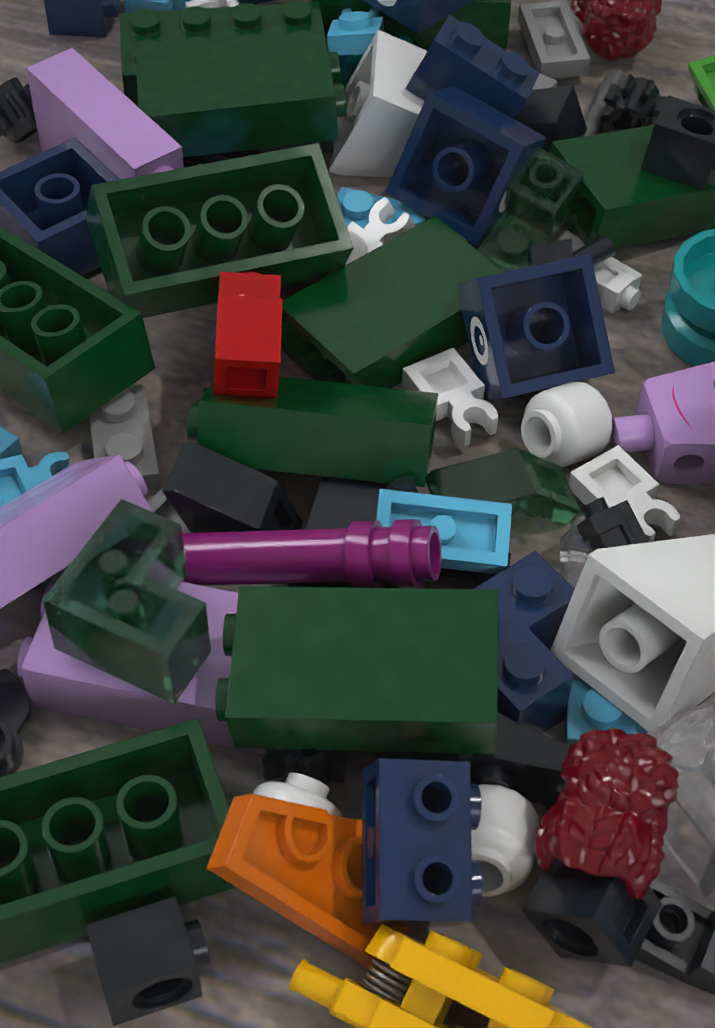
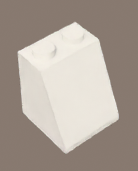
(378, 109)
(645, 627)

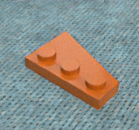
(300, 867)

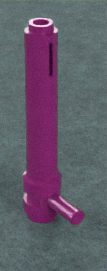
(359, 554)

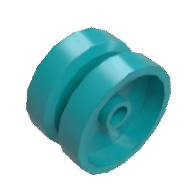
(690, 301)

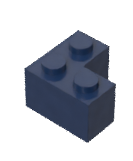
(531, 679)

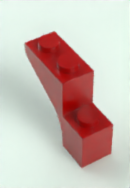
(248, 335)

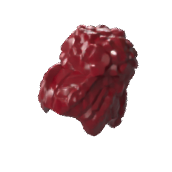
(617, 26)
(611, 809)

